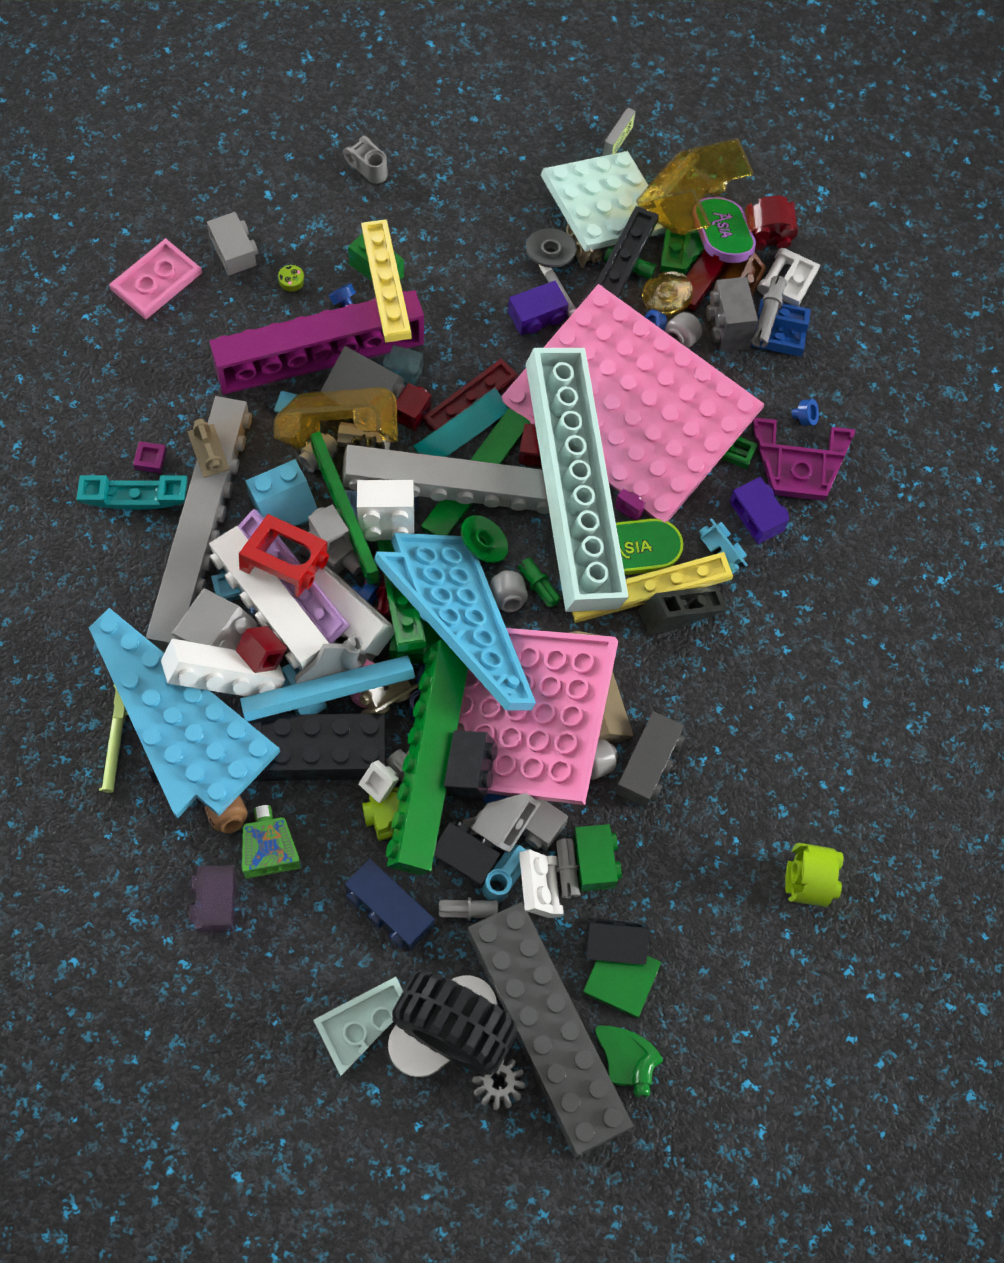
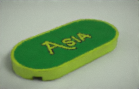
(648, 545)

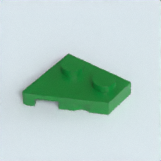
(680, 251)

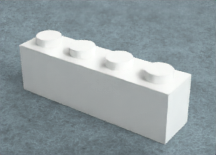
(362, 617)
(215, 670)

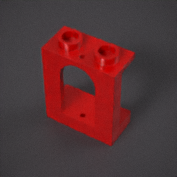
(255, 555)

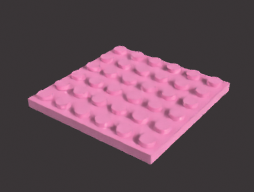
(555, 743)

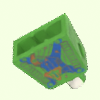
(267, 845)

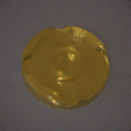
(668, 293)

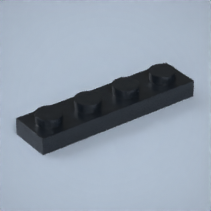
(627, 250)

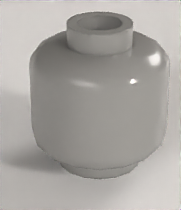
(684, 329)
(509, 590)
(604, 760)

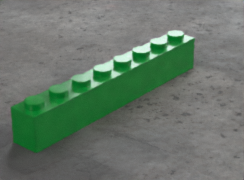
(426, 764)

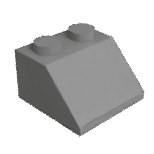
(213, 622)

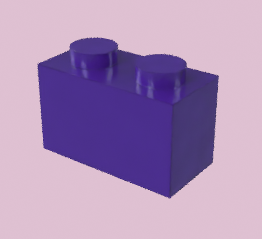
(538, 308)
(759, 510)

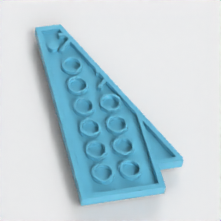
(456, 600)
(187, 732)

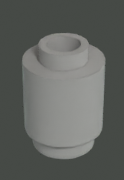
(307, 456)

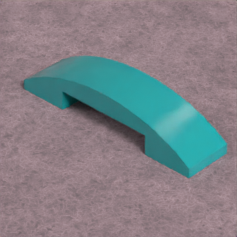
(463, 426)
(132, 495)

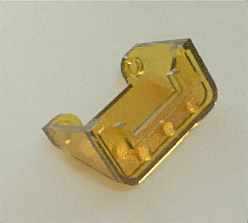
(369, 407)

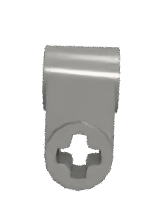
(367, 160)

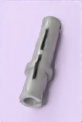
(771, 303)

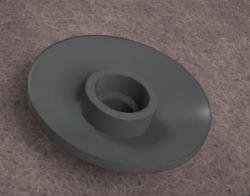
(550, 247)

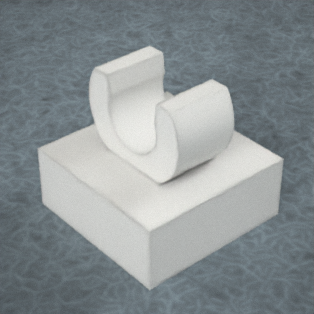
(379, 781)

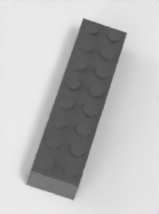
(549, 1030)

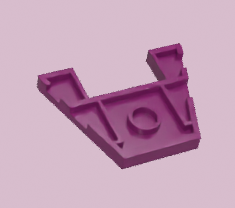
(800, 470)

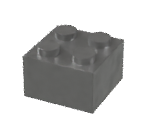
(732, 314)

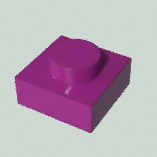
(150, 457)
(630, 504)

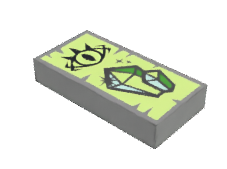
(619, 132)

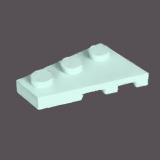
(358, 1023)

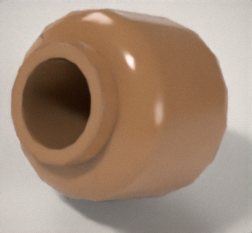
(231, 819)

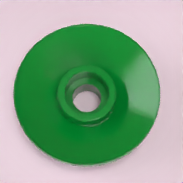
(484, 539)

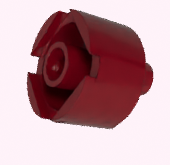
(772, 222)

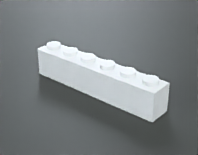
(270, 600)

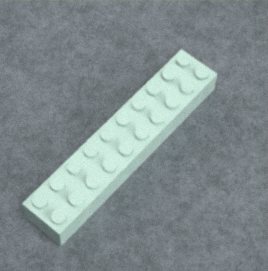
(576, 480)

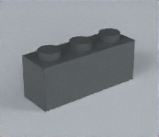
(651, 760)

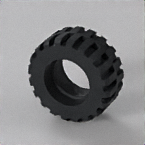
(454, 1022)

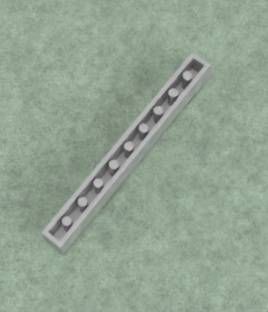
(199, 525)

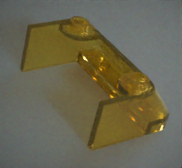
(688, 178)

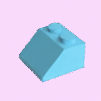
(282, 494)

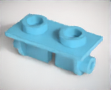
(717, 537)

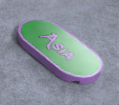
(728, 232)

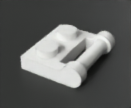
(798, 276)
(540, 884)

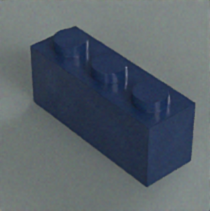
(388, 905)

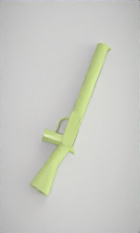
(114, 744)

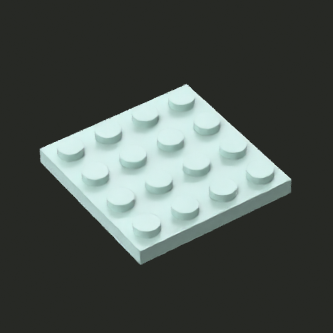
(597, 197)

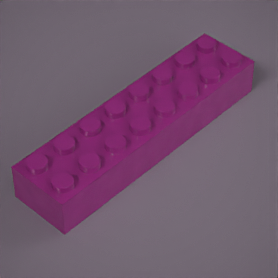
(307, 344)

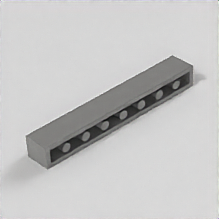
(449, 478)

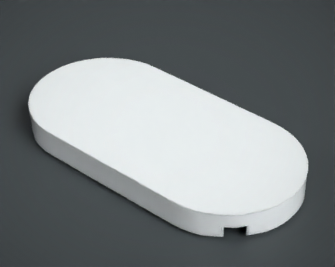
(417, 1059)

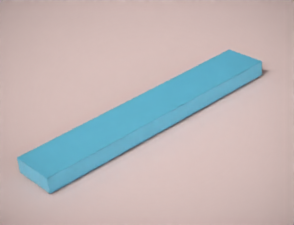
(327, 688)

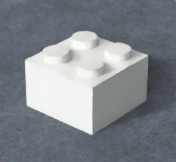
(385, 508)

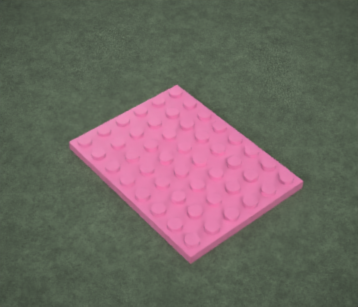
(656, 403)

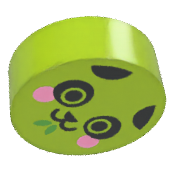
(291, 278)

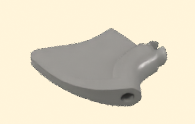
(333, 659)

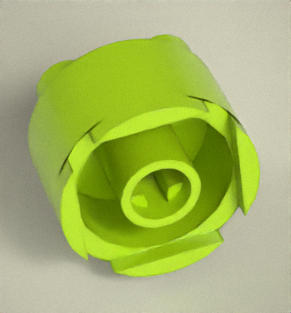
(813, 875)

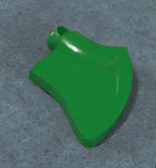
(628, 1058)

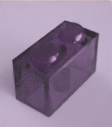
(214, 899)

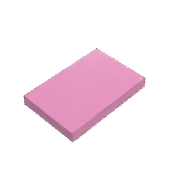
(155, 278)

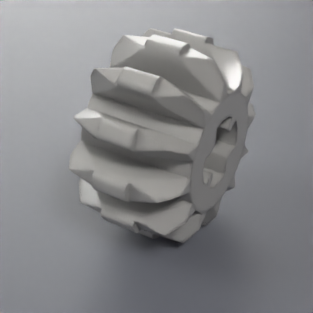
(501, 1094)

